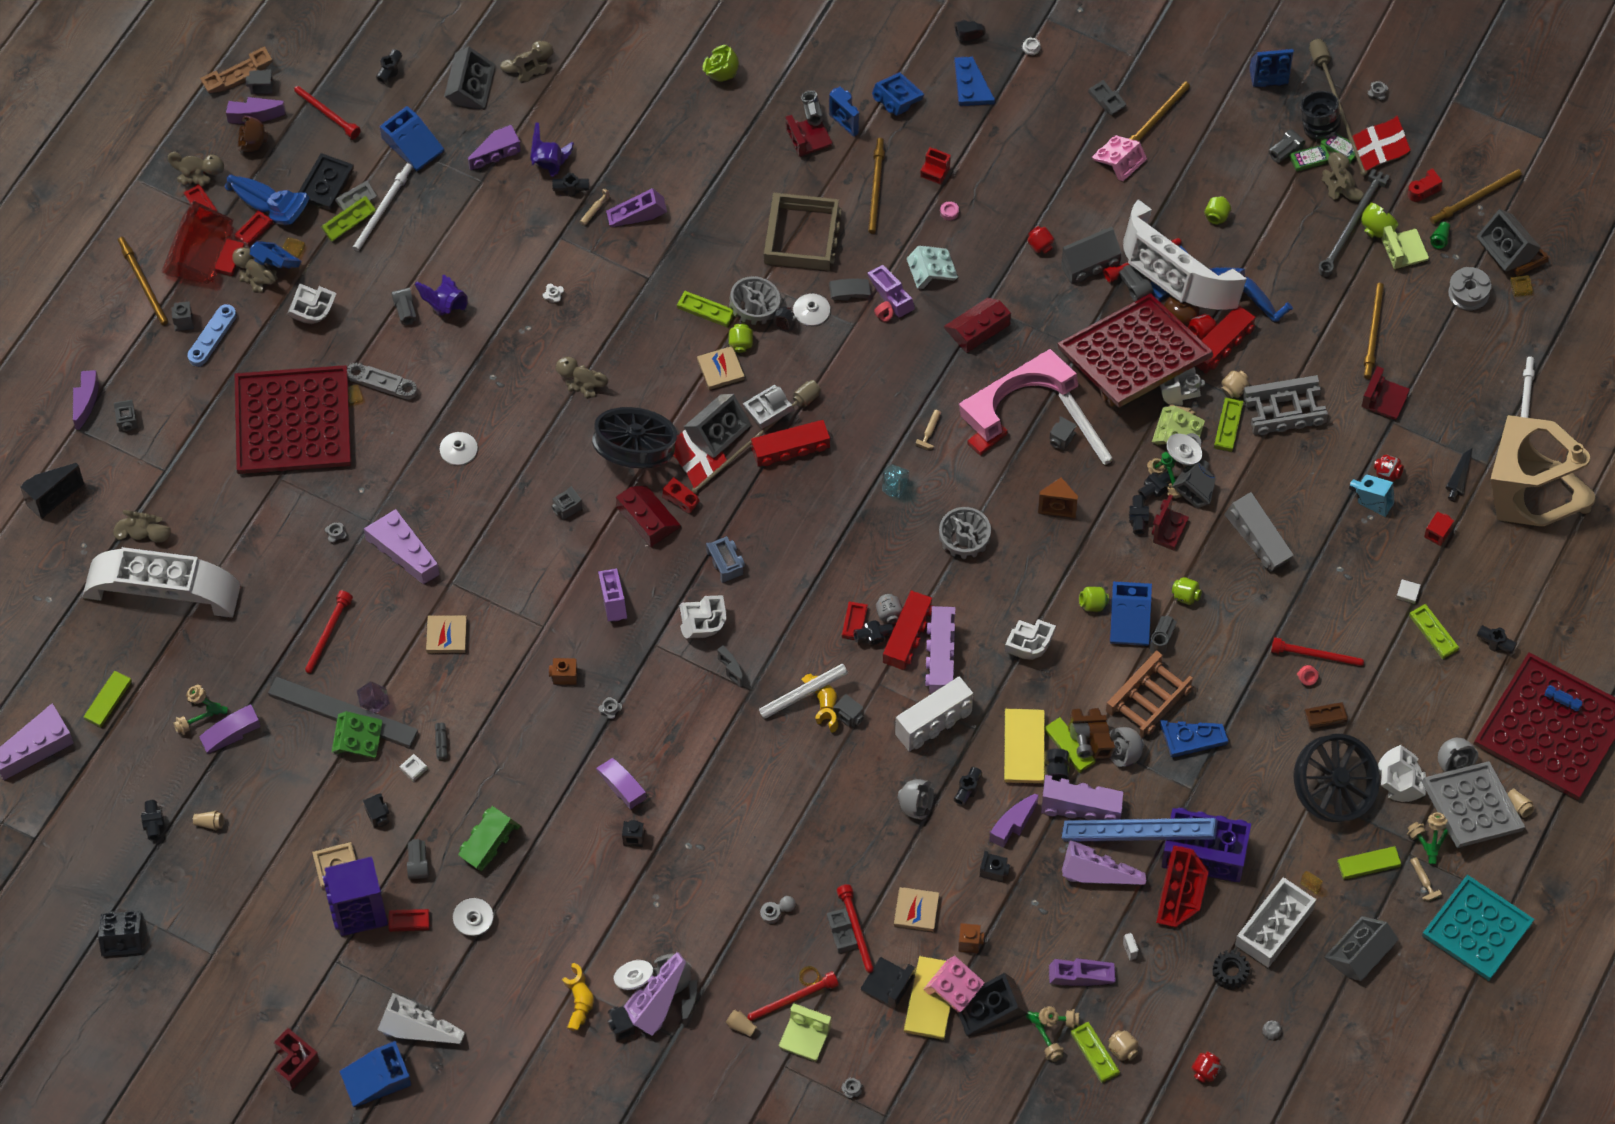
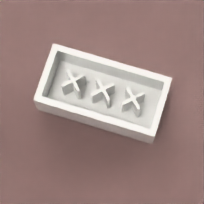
(934, 714)
(1275, 922)

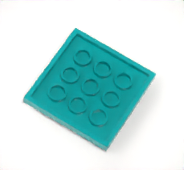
(1478, 927)

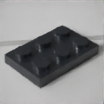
(326, 180)

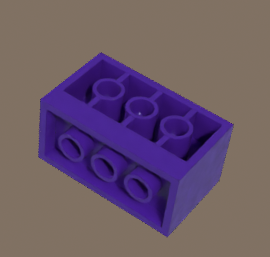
(1222, 855)
(354, 896)

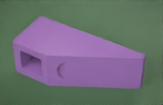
(497, 146)

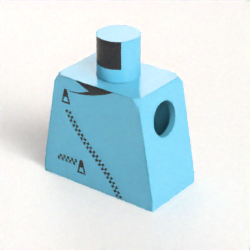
(1374, 493)

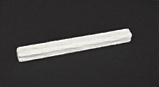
(1086, 428)
(803, 691)

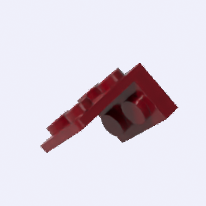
(806, 137)
(1384, 396)
(1168, 525)

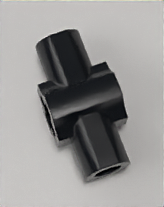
(389, 66)
(570, 184)
(1155, 485)
(1138, 514)
(873, 632)
(1491, 635)
(968, 791)
(152, 820)

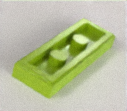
(348, 218)
(705, 309)
(1228, 424)
(1434, 631)
(107, 699)
(1061, 737)
(1369, 862)
(1095, 1052)

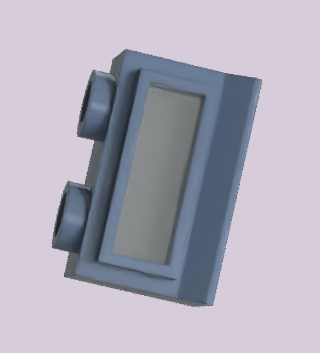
(725, 558)

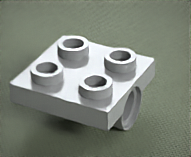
(768, 406)

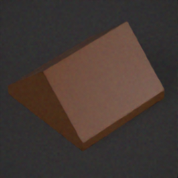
(1058, 500)

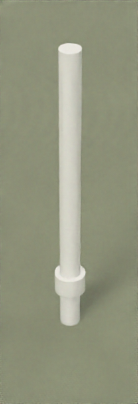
(399, 180)
(1528, 376)

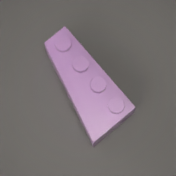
(940, 648)
(1080, 800)

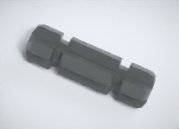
(441, 744)

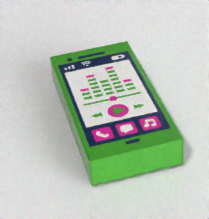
(1339, 144)
(1309, 157)

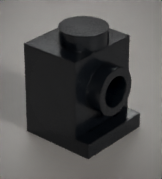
(376, 810)
(633, 829)
(995, 872)
(620, 1023)

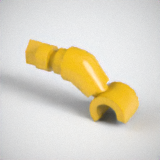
(827, 699)
(583, 997)

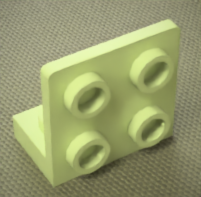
(1404, 247)
(1176, 421)
(805, 1032)

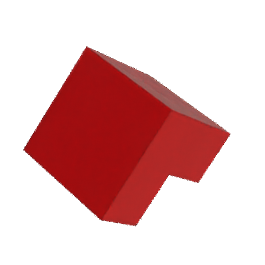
(935, 166)

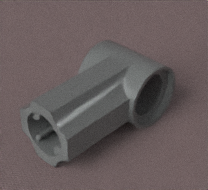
(812, 108)
(1289, 143)
(1137, 285)
(404, 303)
(1162, 634)
(417, 866)

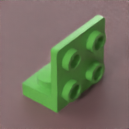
(357, 734)

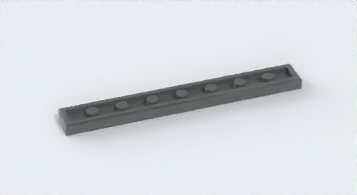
(331, 707)

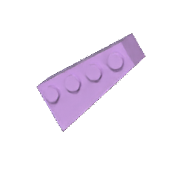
(400, 543)
(34, 742)

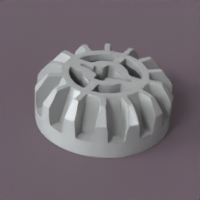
(760, 298)
(965, 523)

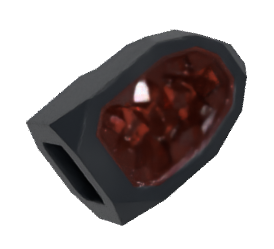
(969, 30)
(784, 319)

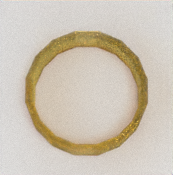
(808, 968)

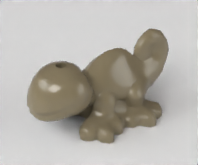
(527, 63)
(194, 168)
(1340, 179)
(255, 273)
(583, 378)
(140, 526)

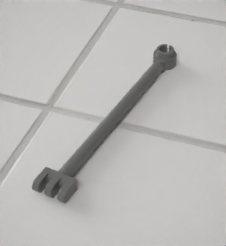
(1376, 181)

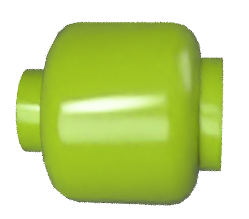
(1217, 210)
(740, 338)
(1186, 590)
(1093, 599)

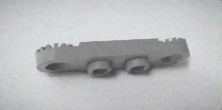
(381, 381)

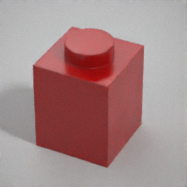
(1439, 528)

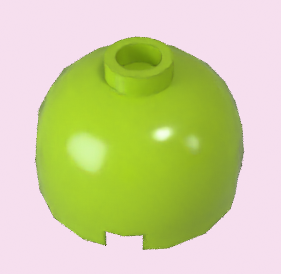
(721, 64)
(1375, 220)

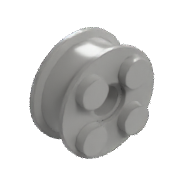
(1469, 278)

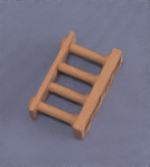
(1142, 677)

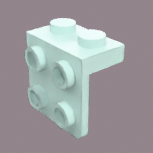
(929, 264)

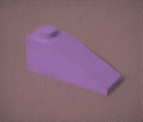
(638, 209)
(612, 595)

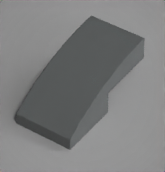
(1106, 97)
(847, 288)
(732, 668)
(842, 930)
(689, 1006)

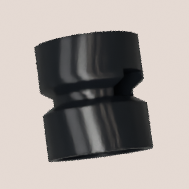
(1056, 764)

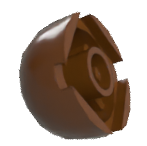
(251, 135)
(1182, 310)

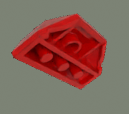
(1182, 887)

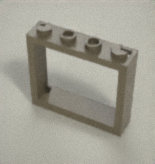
(804, 203)

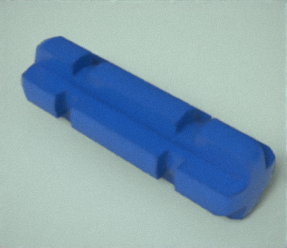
(1563, 698)

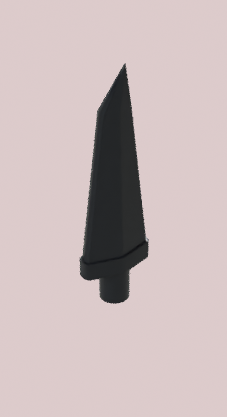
(1457, 481)

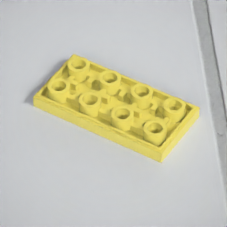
(1024, 746)
(926, 1012)

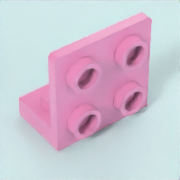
(1122, 154)
(955, 983)

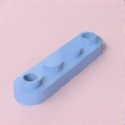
(212, 335)

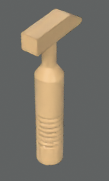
(595, 207)
(929, 430)
(1425, 881)

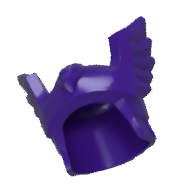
(548, 154)
(445, 297)

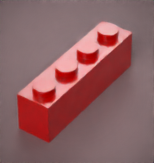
(1226, 336)
(790, 443)
(907, 630)

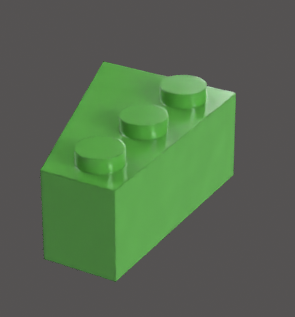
(487, 837)

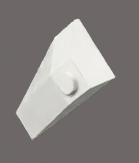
(408, 1022)

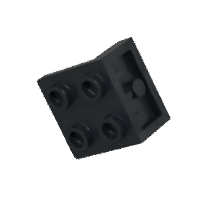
(120, 933)
(888, 982)

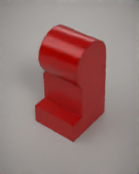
(1425, 187)
(680, 495)

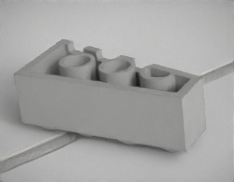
(1258, 531)

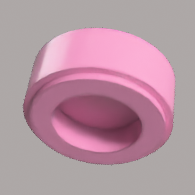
(949, 210)

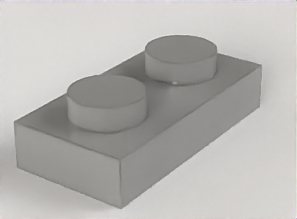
(355, 194)

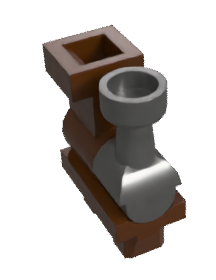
(1093, 728)

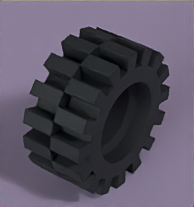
(1230, 958)

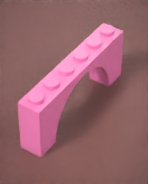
(1043, 370)

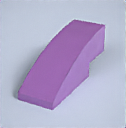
(255, 107)
(891, 290)
(84, 397)
(230, 729)
(622, 783)
(1013, 820)
(1081, 972)

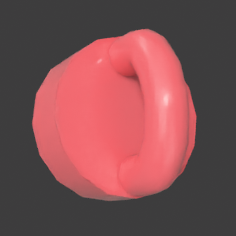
(883, 309)
(1308, 675)

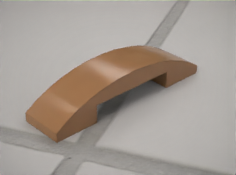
(237, 74)

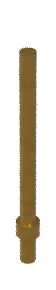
(1153, 120)
(878, 156)
(1448, 211)
(128, 254)
(1369, 360)

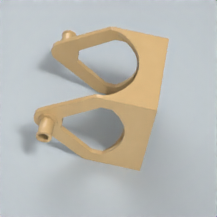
(1520, 462)

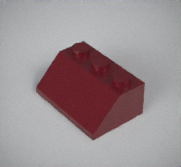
(979, 323)
(646, 514)

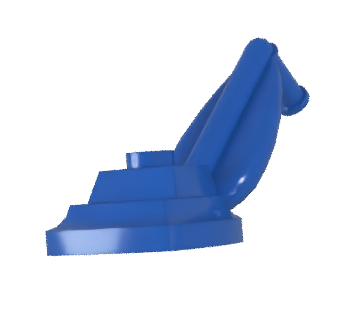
(283, 205)
(1255, 293)

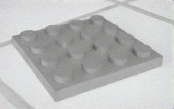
(1473, 804)

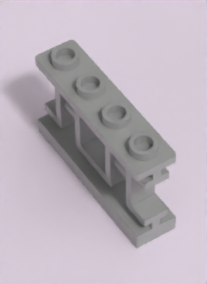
(1281, 392)

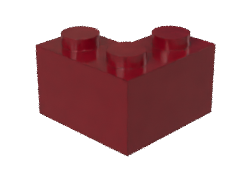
(298, 1060)

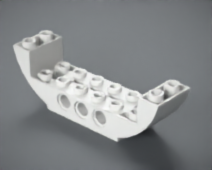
(1176, 269)
(162, 577)

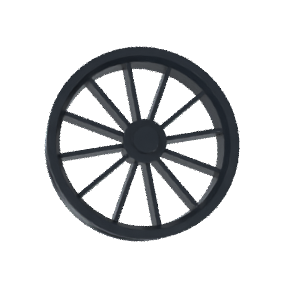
(626, 430)
(1336, 778)

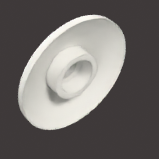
(811, 316)
(1184, 449)
(458, 455)
(470, 909)
(633, 974)

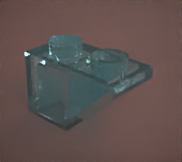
(894, 480)

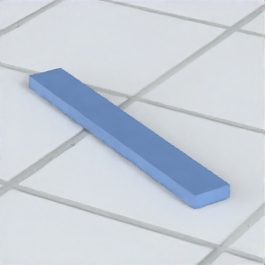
(1139, 829)

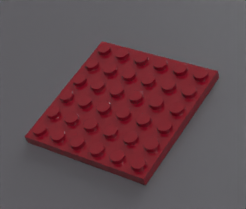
(1135, 350)
(292, 419)
(1546, 736)

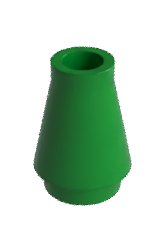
(1440, 236)

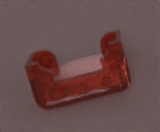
(197, 244)

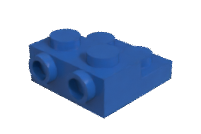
(896, 93)
(842, 110)
(273, 255)

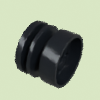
(1320, 114)

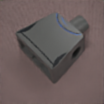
(1196, 484)

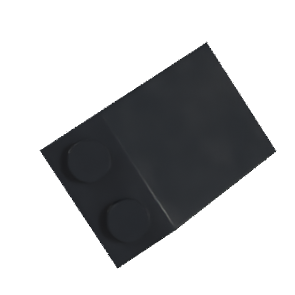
(51, 488)
(993, 1006)

